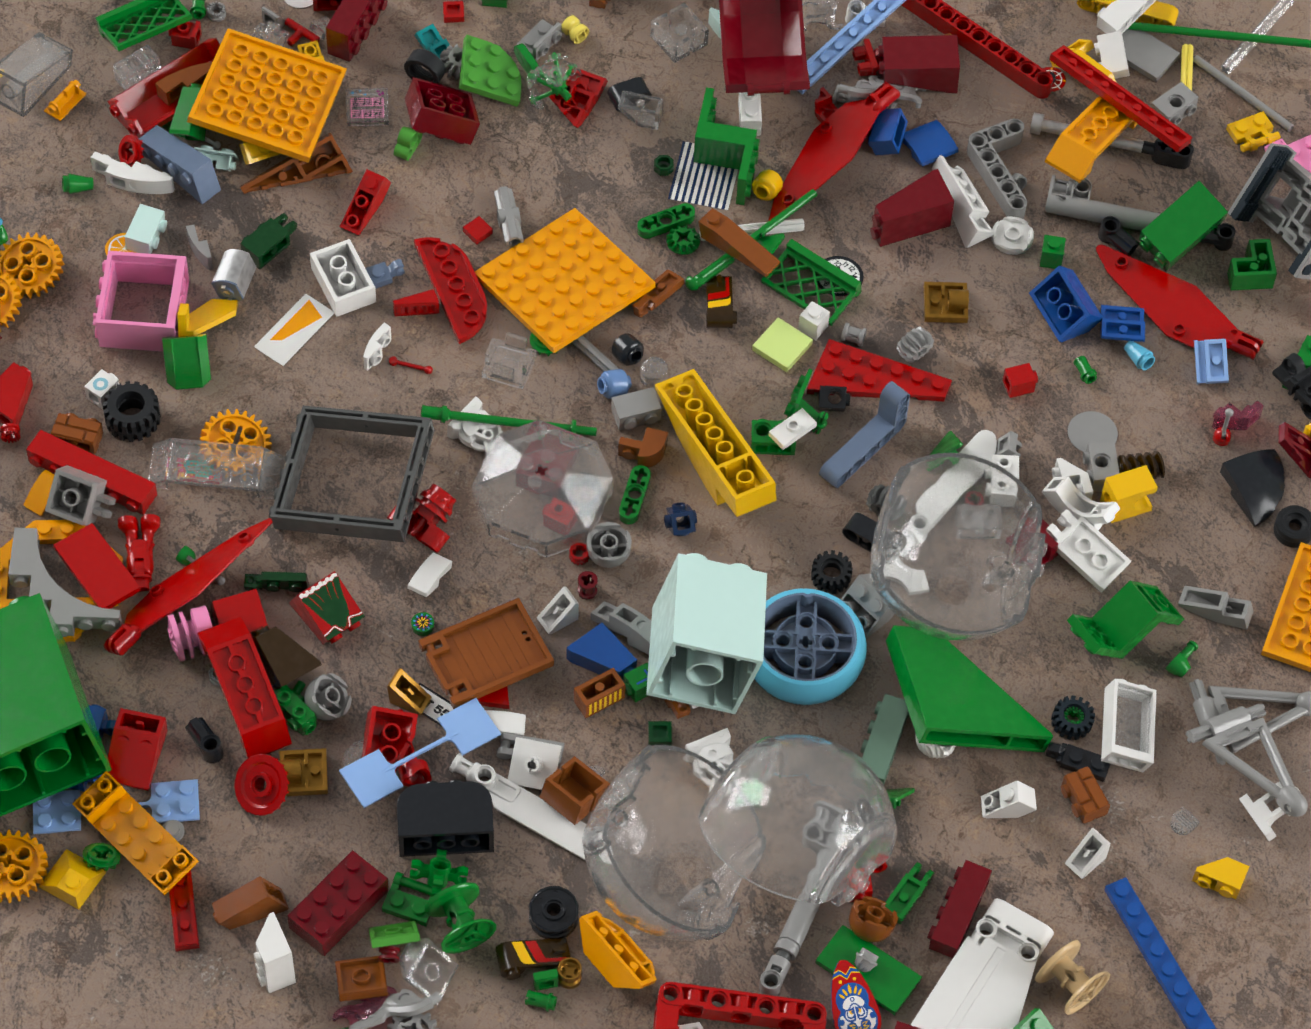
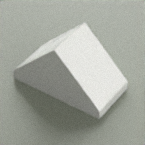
(559, 612)
(1088, 854)

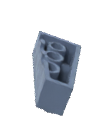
(182, 162)

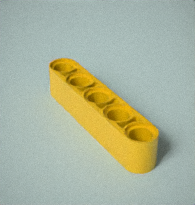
(1157, 13)

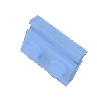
(1211, 361)

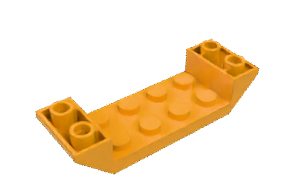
(1087, 138)
(135, 833)

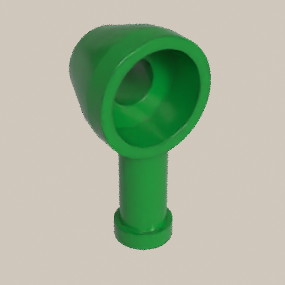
(1179, 665)

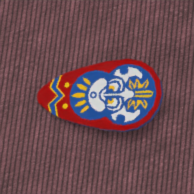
(852, 1000)

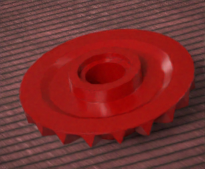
(250, 784)

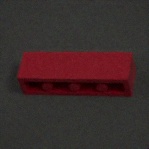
(959, 909)

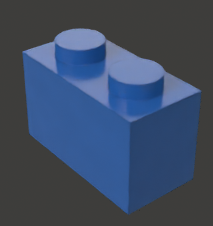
(888, 132)

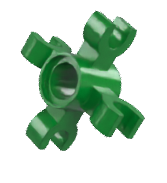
(438, 872)

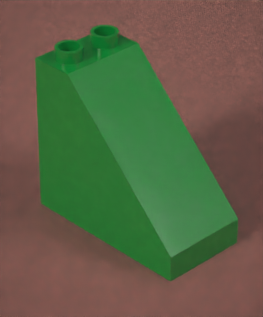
(44, 713)

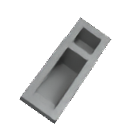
(1217, 606)

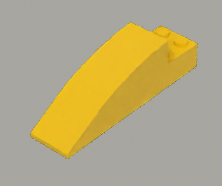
(715, 445)

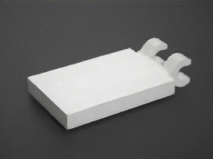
(1088, 550)

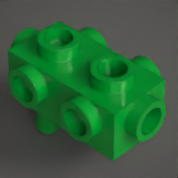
(296, 712)

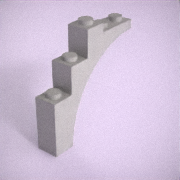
(67, 611)

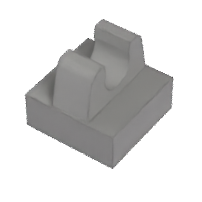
(1008, 444)

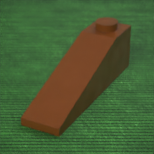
(736, 242)

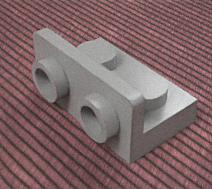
(541, 38)

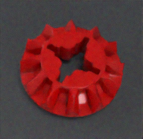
(125, 155)

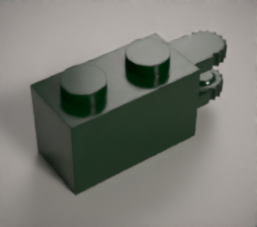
(268, 240)

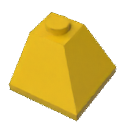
(72, 879)

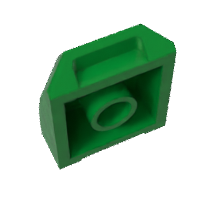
(187, 361)

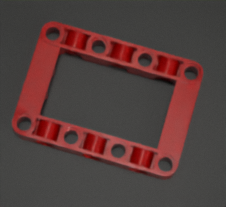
(736, 1008)

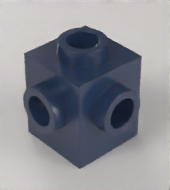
(685, 524)

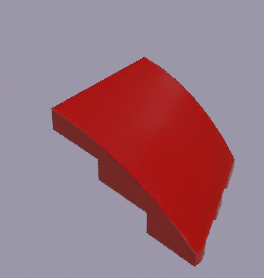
(584, 93)

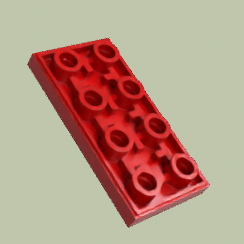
(96, 567)

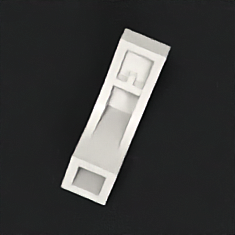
(1064, 495)

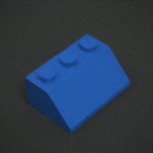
(1065, 304)

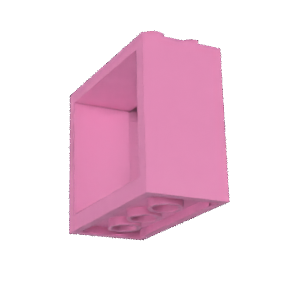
(139, 269)

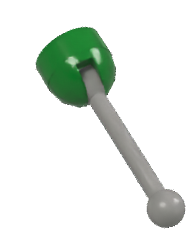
(187, 556)

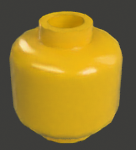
(767, 185)

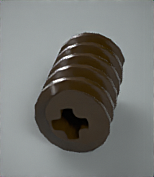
(1153, 461)

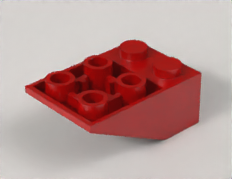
(136, 747)

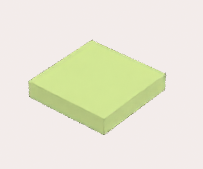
(782, 344)

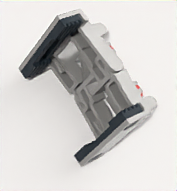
(1256, 201)

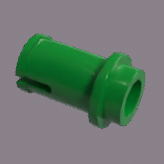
(198, 9)
(1088, 374)
(541, 1000)

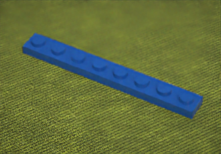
(1158, 955)

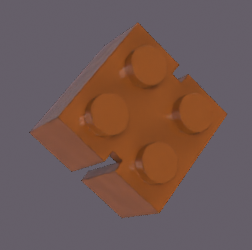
(573, 790)

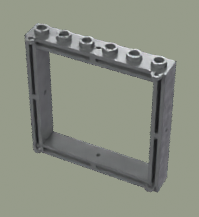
(344, 525)

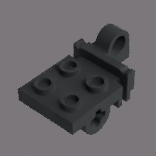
(1296, 380)

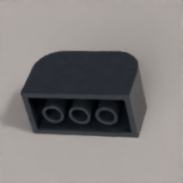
(445, 817)

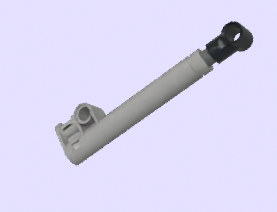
(1074, 201)

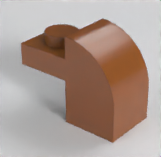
(647, 452)

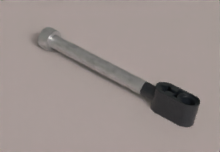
(1159, 151)

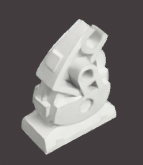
(474, 434)
(714, 748)

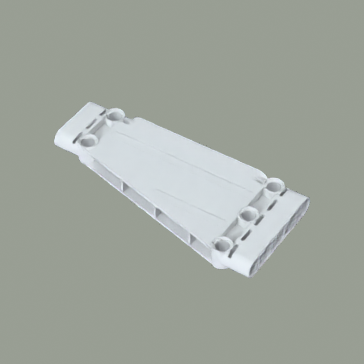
(988, 974)

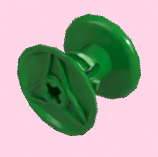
(455, 903)

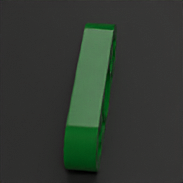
(660, 228)
(633, 486)

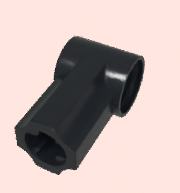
(1117, 236)
(205, 739)

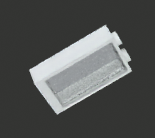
(1129, 725)

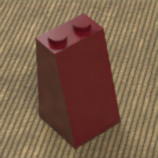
(921, 62)
(913, 210)

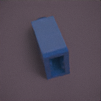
(600, 652)

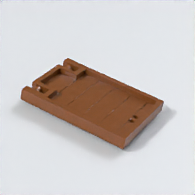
(486, 652)

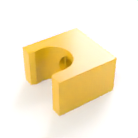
(1129, 492)

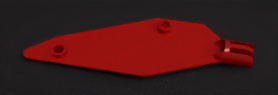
(832, 146)
(1175, 304)
(181, 588)

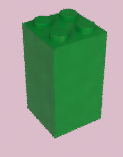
(1182, 226)

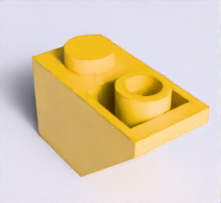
(1222, 876)

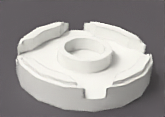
(1012, 235)

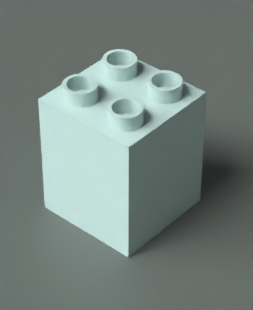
(707, 633)

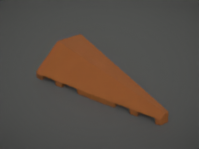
(325, 162)

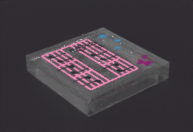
(367, 106)

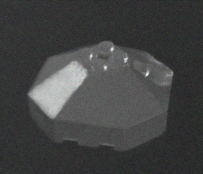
(539, 510)

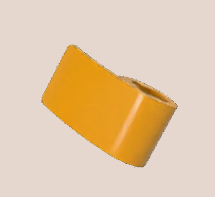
(39, 493)

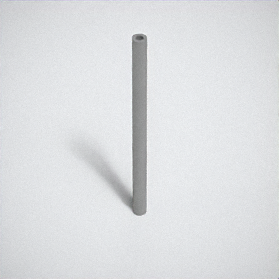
(1243, 93)

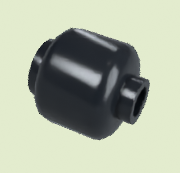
(627, 349)

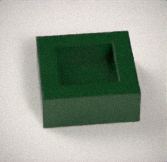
(659, 733)

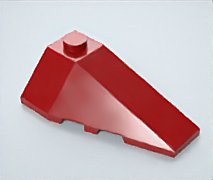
(389, 732)

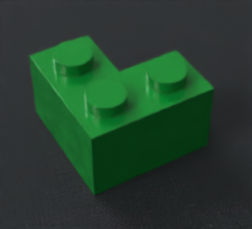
(1254, 270)

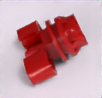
(431, 509)

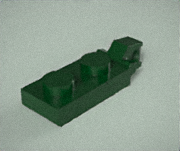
(276, 580)

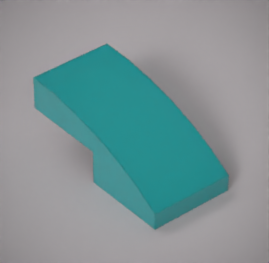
(431, 40)

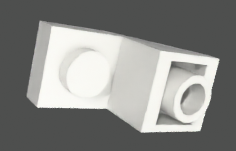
(1078, 476)

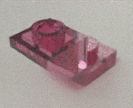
(1239, 420)

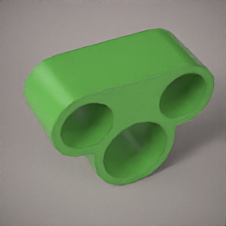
(407, 143)

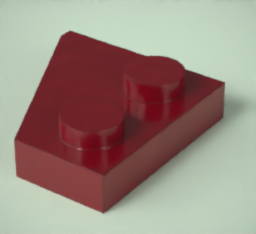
(1297, 446)

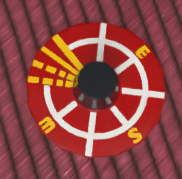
(1059, 78)

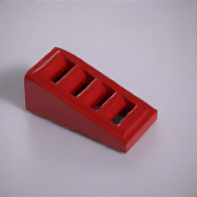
(417, 304)

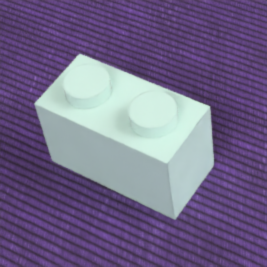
(145, 229)

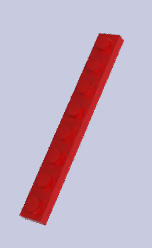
(1120, 98)

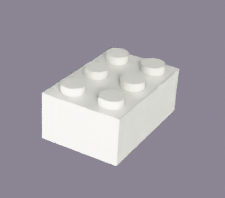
(343, 277)

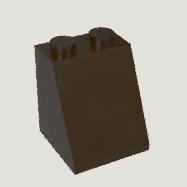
(282, 656)

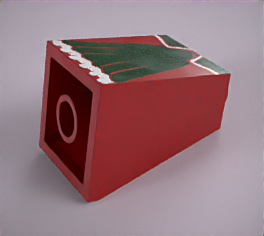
(328, 609)

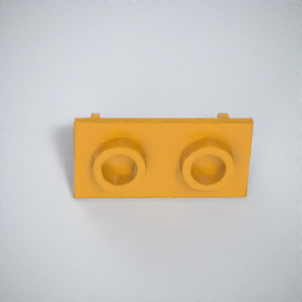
(65, 101)

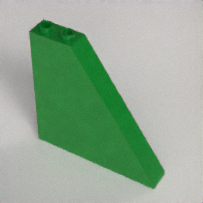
(956, 700)

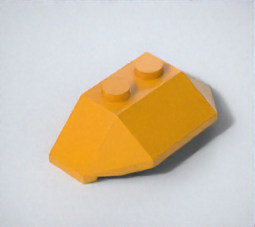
(615, 953)

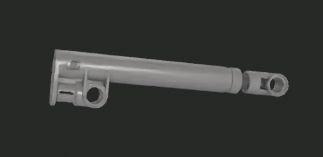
(788, 946)

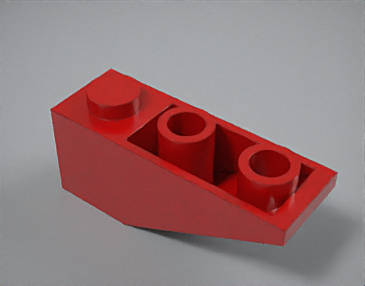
(365, 202)

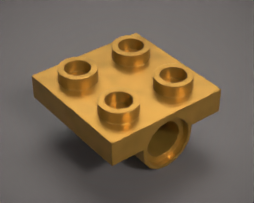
(946, 302)
(305, 771)

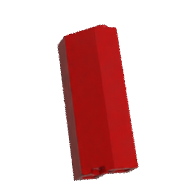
(141, 108)

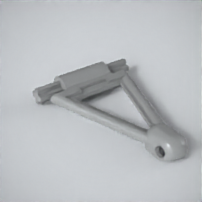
(1209, 707)
(1238, 725)

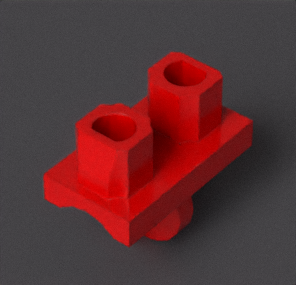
(866, 53)

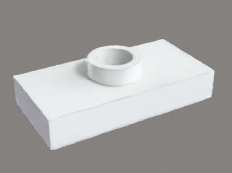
(792, 429)

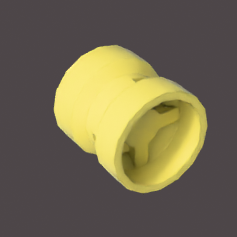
(573, 28)

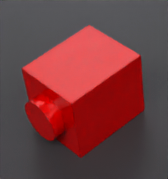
(1020, 380)

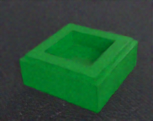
(545, 979)

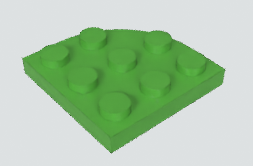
(489, 71)

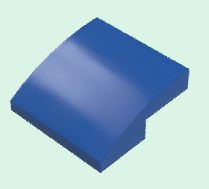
(929, 142)
(1122, 323)

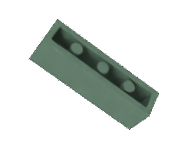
(885, 735)

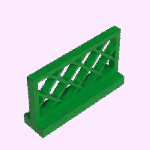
(132, 17)
(824, 270)

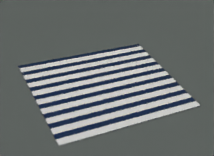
(701, 182)

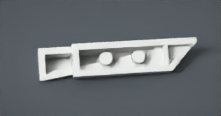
(968, 206)

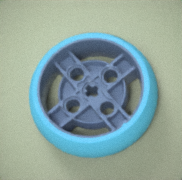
(810, 609)

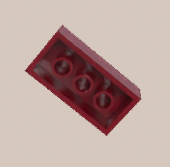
(351, 26)
(338, 903)

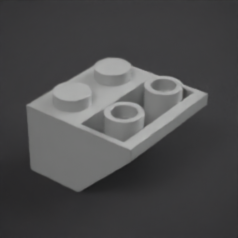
(867, 604)

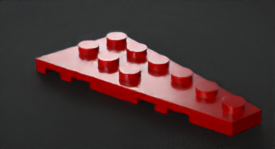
(869, 373)

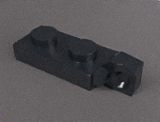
(1076, 758)

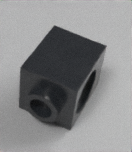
(826, 405)

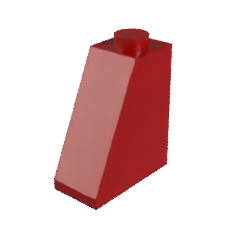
(14, 393)

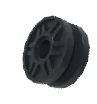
(551, 899)

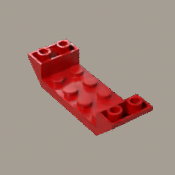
(246, 687)

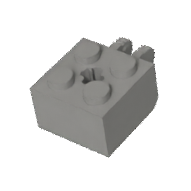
(78, 496)

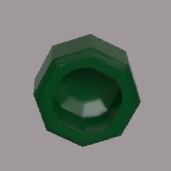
(663, 165)

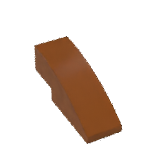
(171, 86)

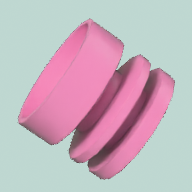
(184, 634)

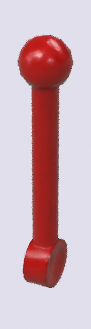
(393, 361)

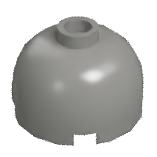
(608, 545)
(327, 697)

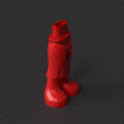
(140, 551)

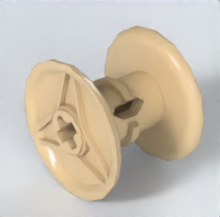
(1072, 977)

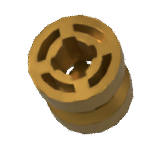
(572, 968)

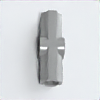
(508, 216)

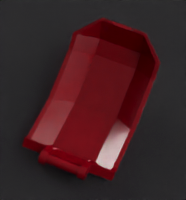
(763, 46)

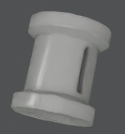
(853, 334)

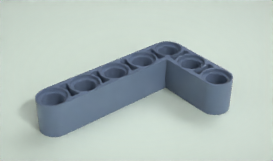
(871, 438)

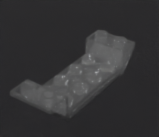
(216, 466)

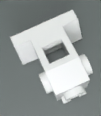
(1261, 813)

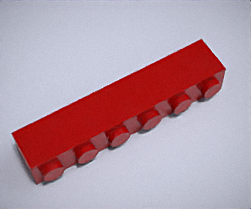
(123, 485)

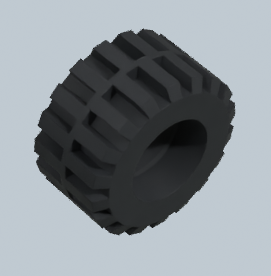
(128, 397)

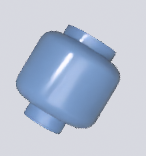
(614, 383)

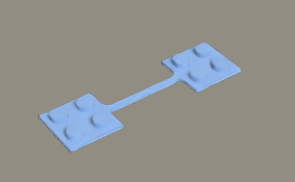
(375, 778)
(168, 802)

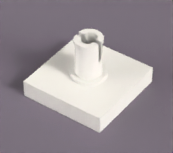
(533, 762)

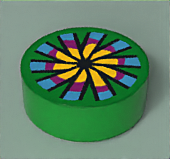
(422, 624)

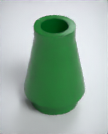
(75, 183)

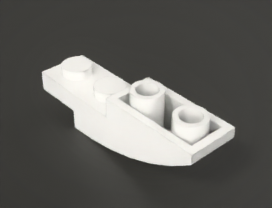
(138, 178)

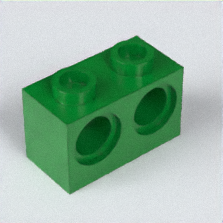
(765, 444)

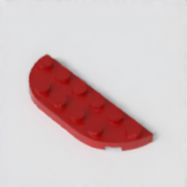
(454, 285)

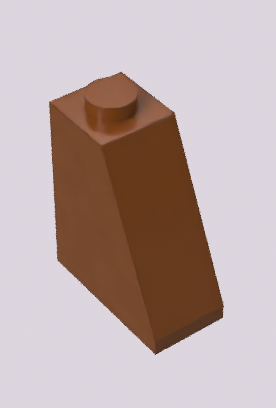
(249, 904)

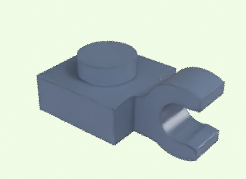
(382, 274)

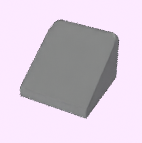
(269, 15)

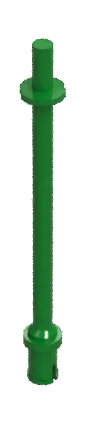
(445, 414)

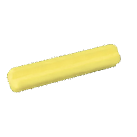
(1187, 65)

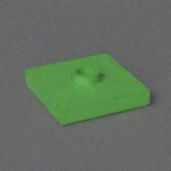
(394, 934)

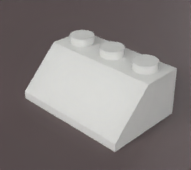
(273, 957)

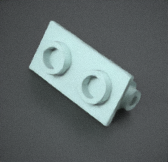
(224, 157)

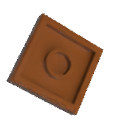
(361, 978)

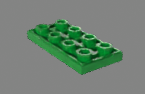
(888, 981)

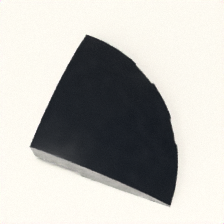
(1256, 483)

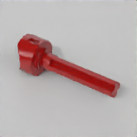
(413, 770)

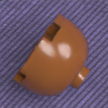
(872, 920)

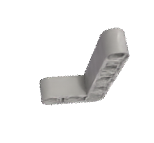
(983, 151)

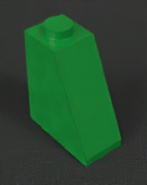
(179, 125)

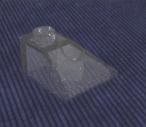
(427, 967)

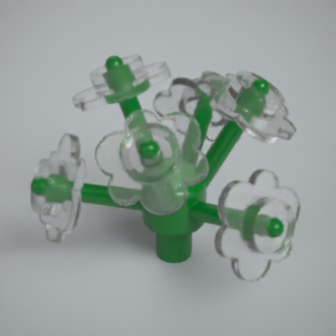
(552, 77)

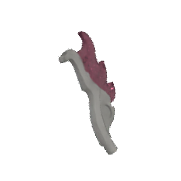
(378, 1009)

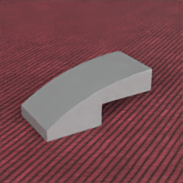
(199, 248)

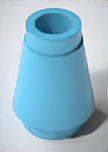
(1139, 355)

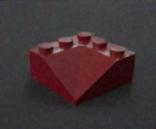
(442, 111)

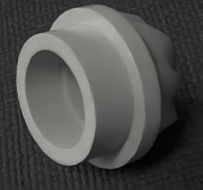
(865, 960)

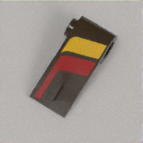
(720, 303)
(522, 954)

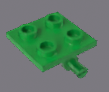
(797, 403)

